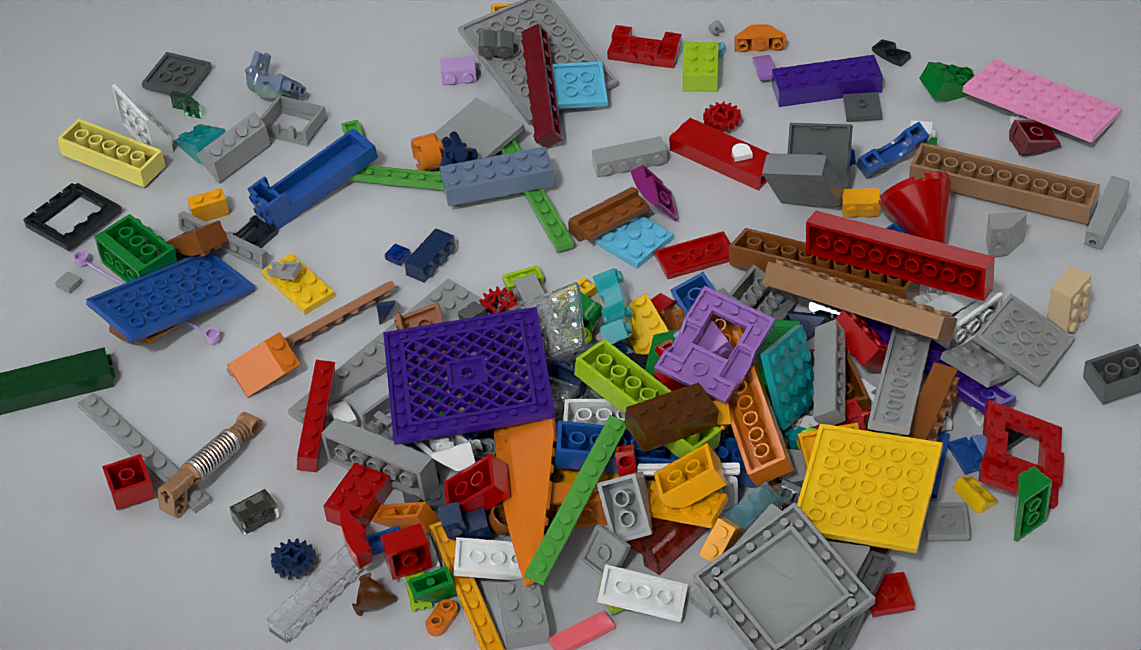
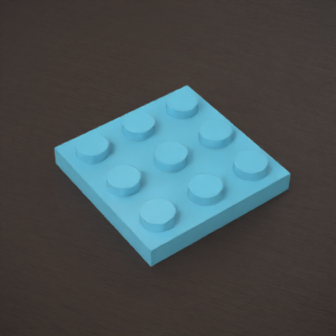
(580, 85)
(635, 240)

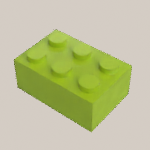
(700, 66)

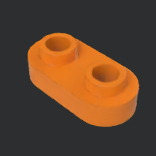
(445, 614)

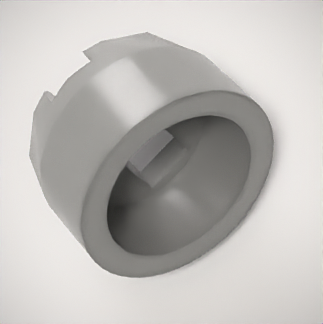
(716, 27)

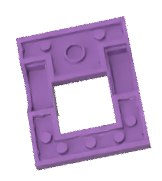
(693, 364)

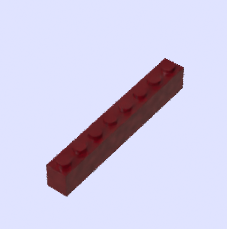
(541, 86)

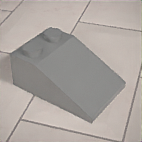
(627, 506)

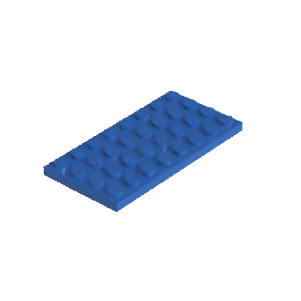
(169, 296)

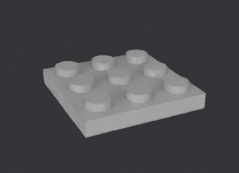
(978, 364)

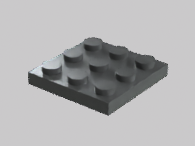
(177, 74)

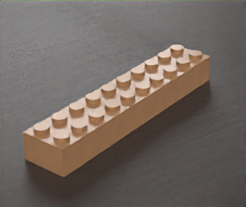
(1009, 183)
(860, 300)

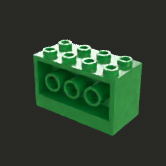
(133, 249)

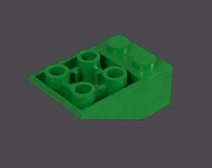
(945, 81)

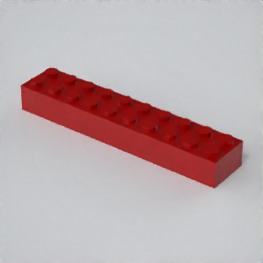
(900, 255)

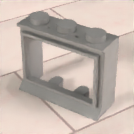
(296, 108)
(377, 427)

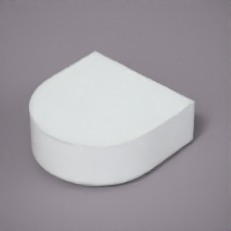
(741, 152)

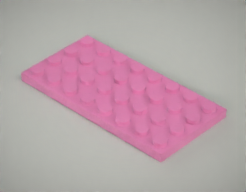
(1042, 100)

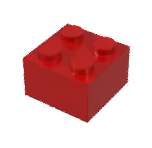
(128, 481)
(406, 551)

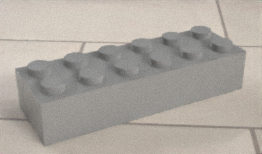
(408, 469)

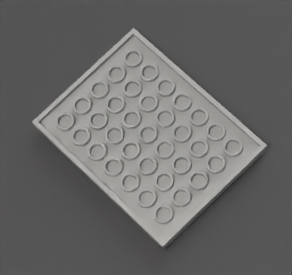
(565, 43)

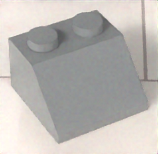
(1005, 232)

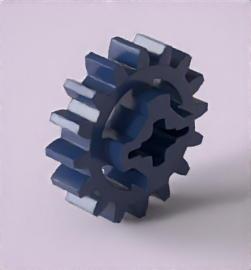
(293, 559)

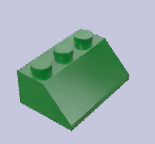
(1031, 502)

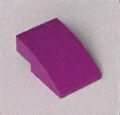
(654, 191)

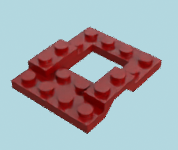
(1003, 469)

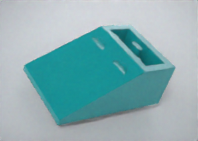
(197, 139)

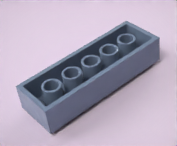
(497, 176)

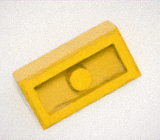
(974, 494)

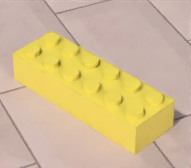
(111, 152)

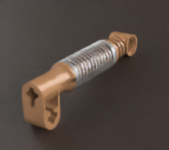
(173, 493)

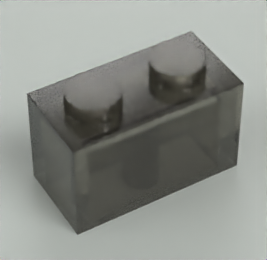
(254, 512)

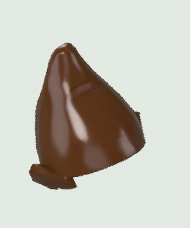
(371, 595)

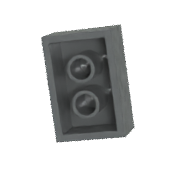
(1114, 374)

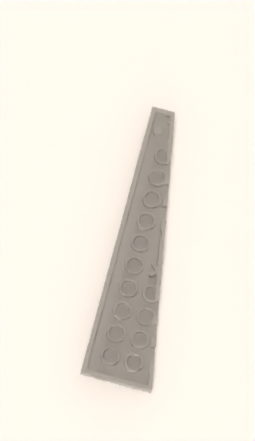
(372, 360)

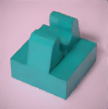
(791, 435)

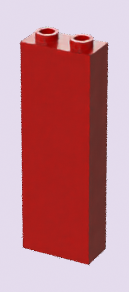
(714, 150)

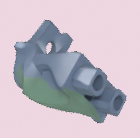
(273, 85)

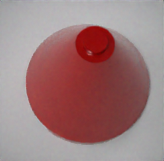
(920, 205)

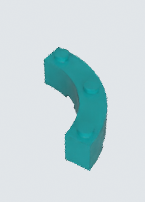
(616, 311)

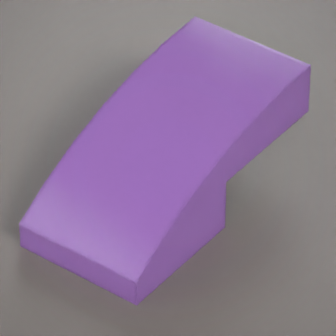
(763, 67)

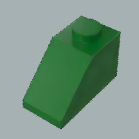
(433, 586)

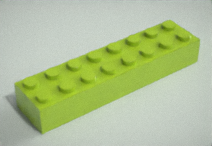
(626, 384)

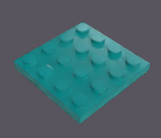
(789, 376)

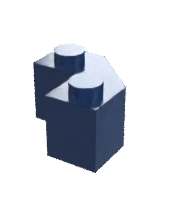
(465, 525)

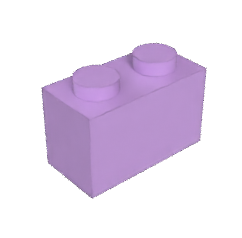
(458, 70)

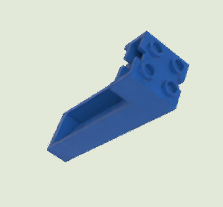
(312, 179)

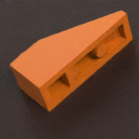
(406, 515)

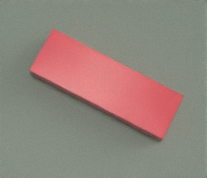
(582, 632)

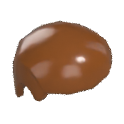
(498, 521)

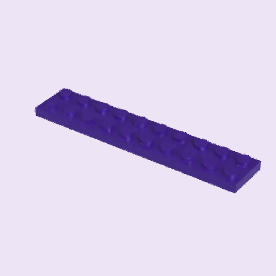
(969, 389)

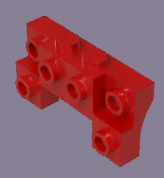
(644, 50)

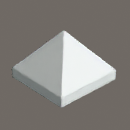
(972, 413)

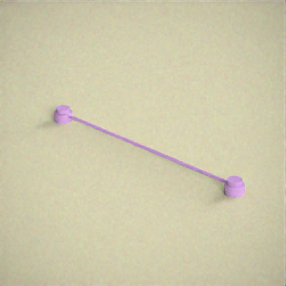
(81, 259)

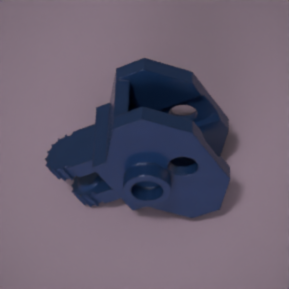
(456, 151)

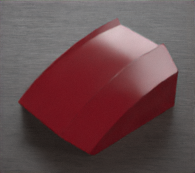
(1031, 137)

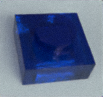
(397, 254)

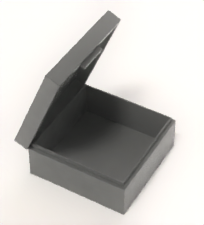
(809, 177)

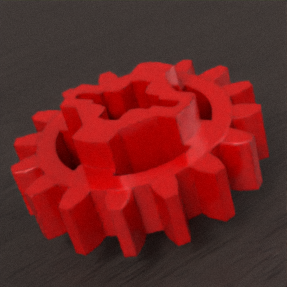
(722, 116)
(492, 300)

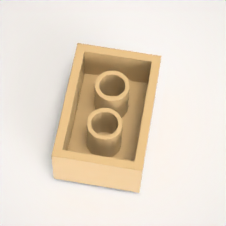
(1070, 299)

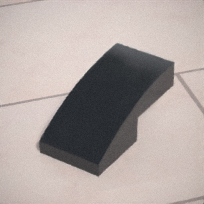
(888, 51)

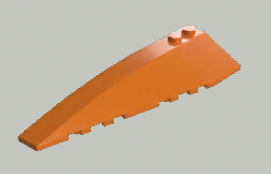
(528, 456)

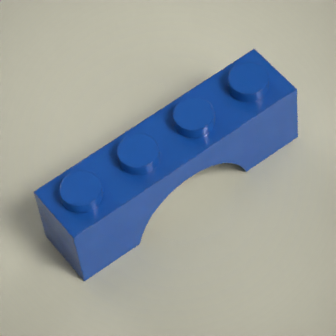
(880, 158)

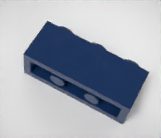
(430, 255)

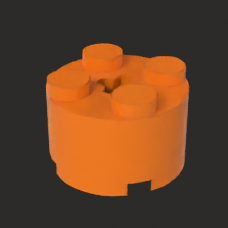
(427, 151)

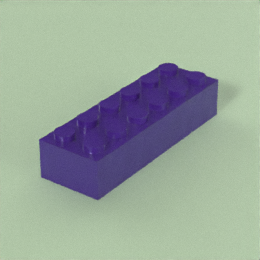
(826, 80)

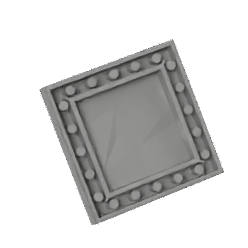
(784, 586)

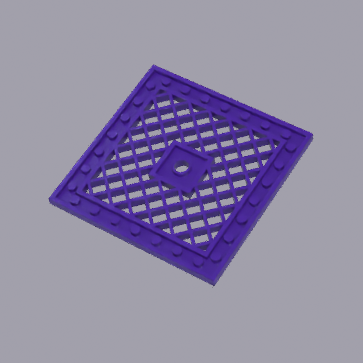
(398, 344)

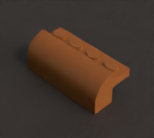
(607, 215)

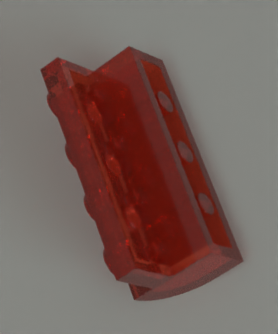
(666, 543)

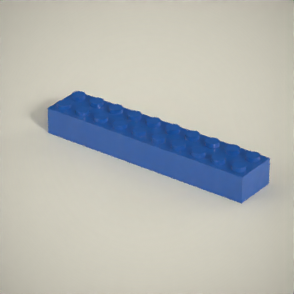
(577, 439)

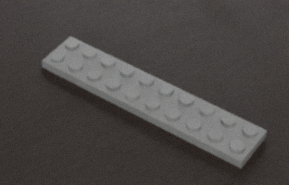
(899, 382)

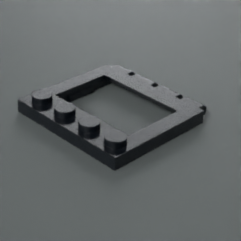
(81, 231)

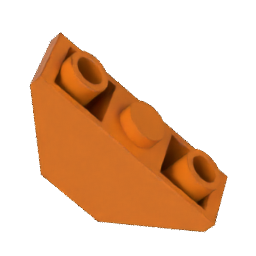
(760, 38)

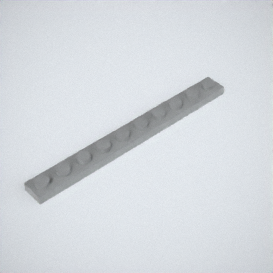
(135, 444)

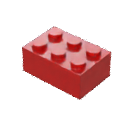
(863, 341)
(479, 485)
(360, 493)

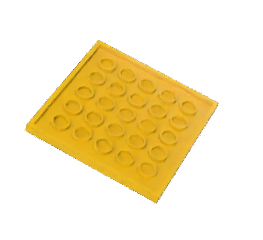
(869, 486)

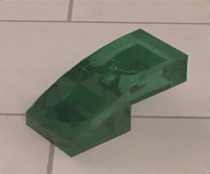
(186, 103)

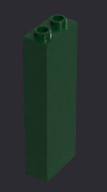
(55, 380)

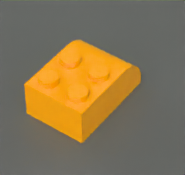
(690, 478)

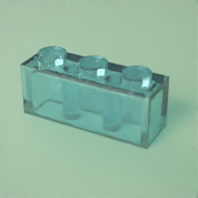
(752, 506)

